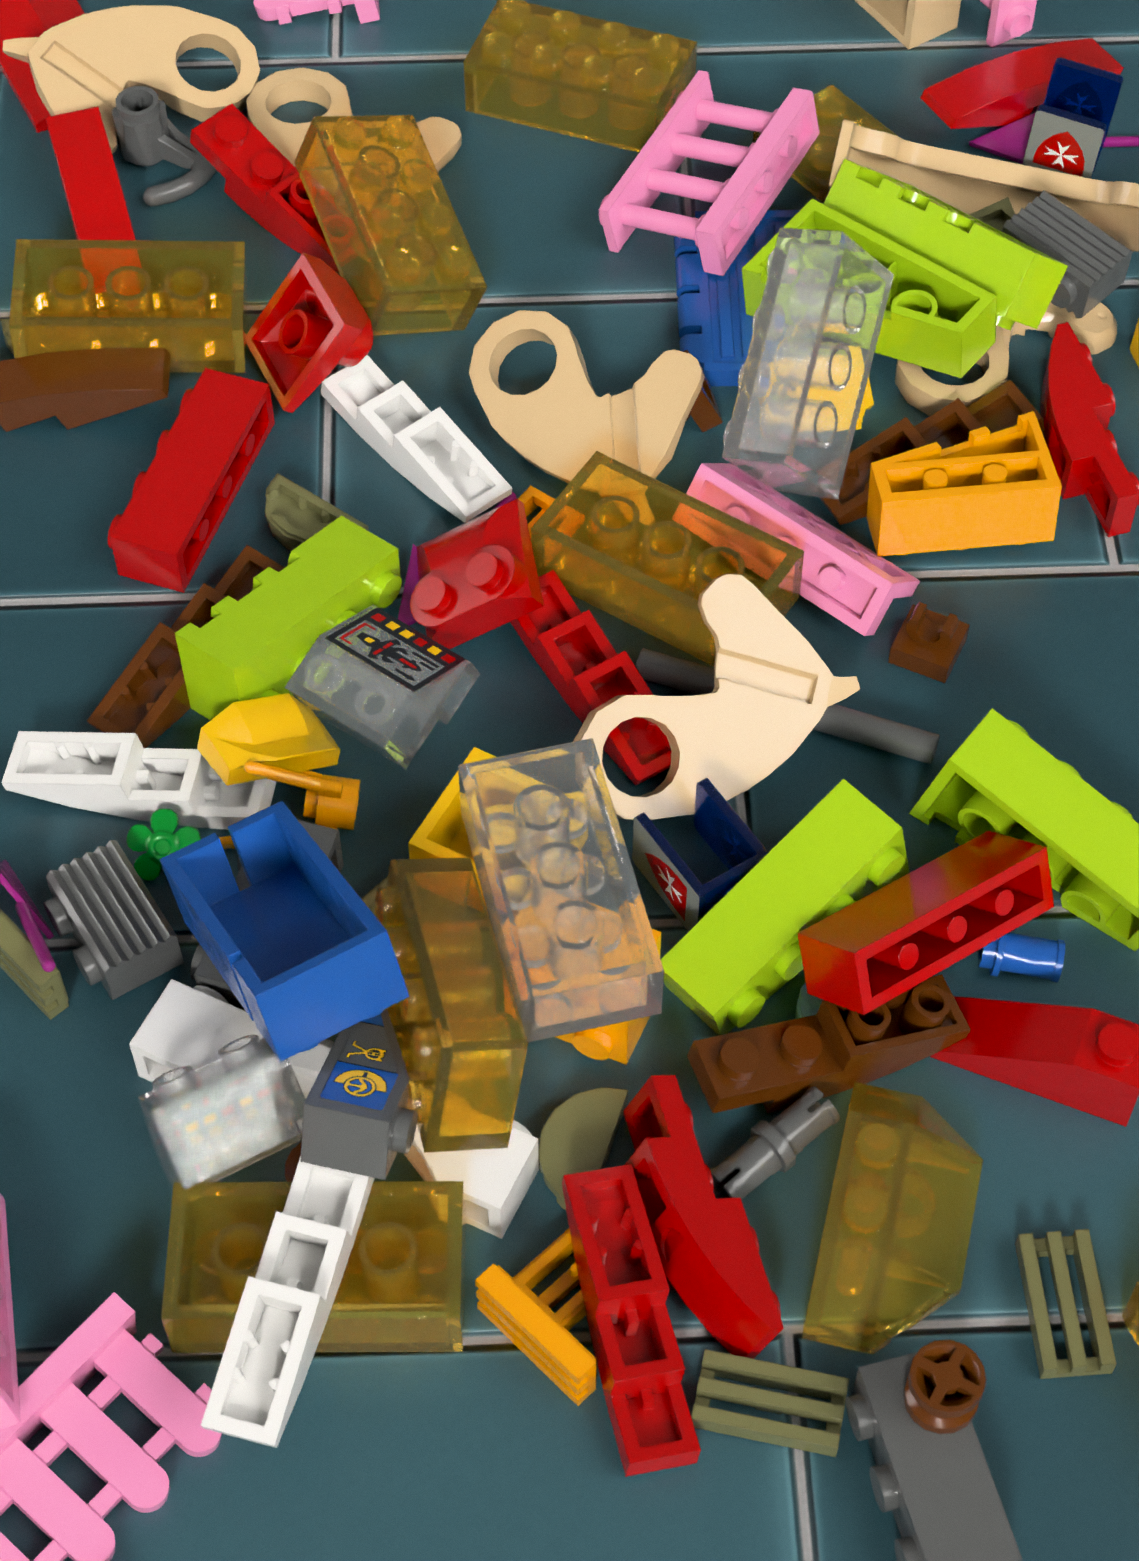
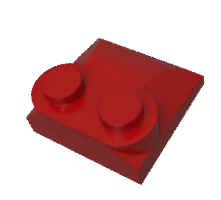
(308, 331)
(476, 577)

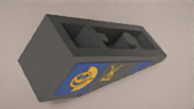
(359, 1103)

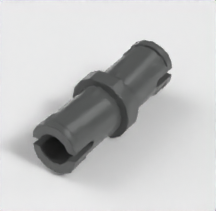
(774, 1145)

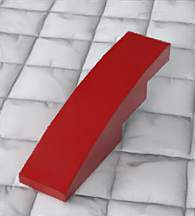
(1009, 85)
(89, 176)
(589, 673)
(629, 1320)

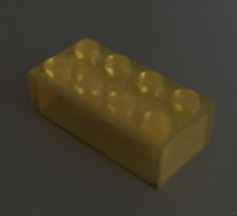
(575, 74)
(390, 223)
(132, 297)
(653, 552)
(461, 1017)
(396, 1292)

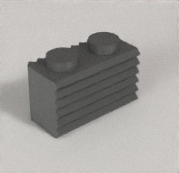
(1093, 257)
(112, 919)

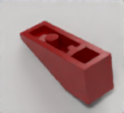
(1052, 1052)

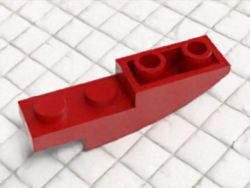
(261, 181)
(1077, 434)
(701, 1240)

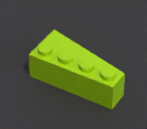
(952, 239)
(929, 313)
(267, 634)
(1020, 790)
(750, 937)

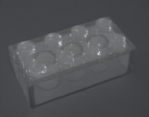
(807, 362)
(560, 890)

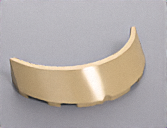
(978, 181)

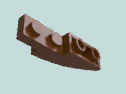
(826, 1049)

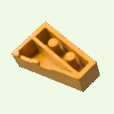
(966, 495)

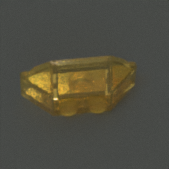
(892, 1222)

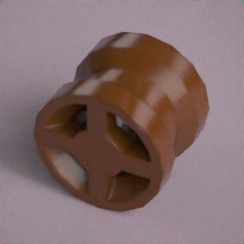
(950, 1369)

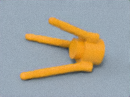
(327, 798)

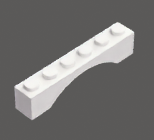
(196, 1022)

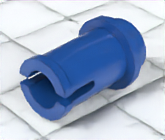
(1024, 956)

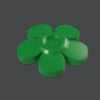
(158, 842)

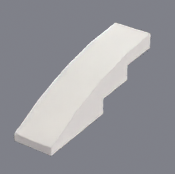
(415, 441)
(129, 781)
(287, 1305)

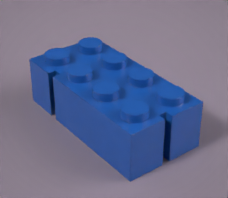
(294, 942)

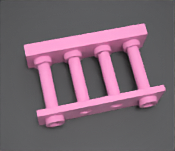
(739, 200)

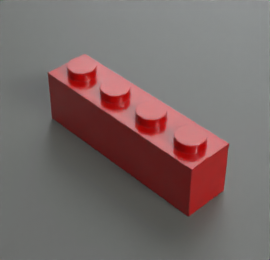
(192, 480)
(925, 921)

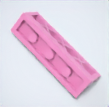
(836, 569)

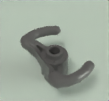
(149, 137)

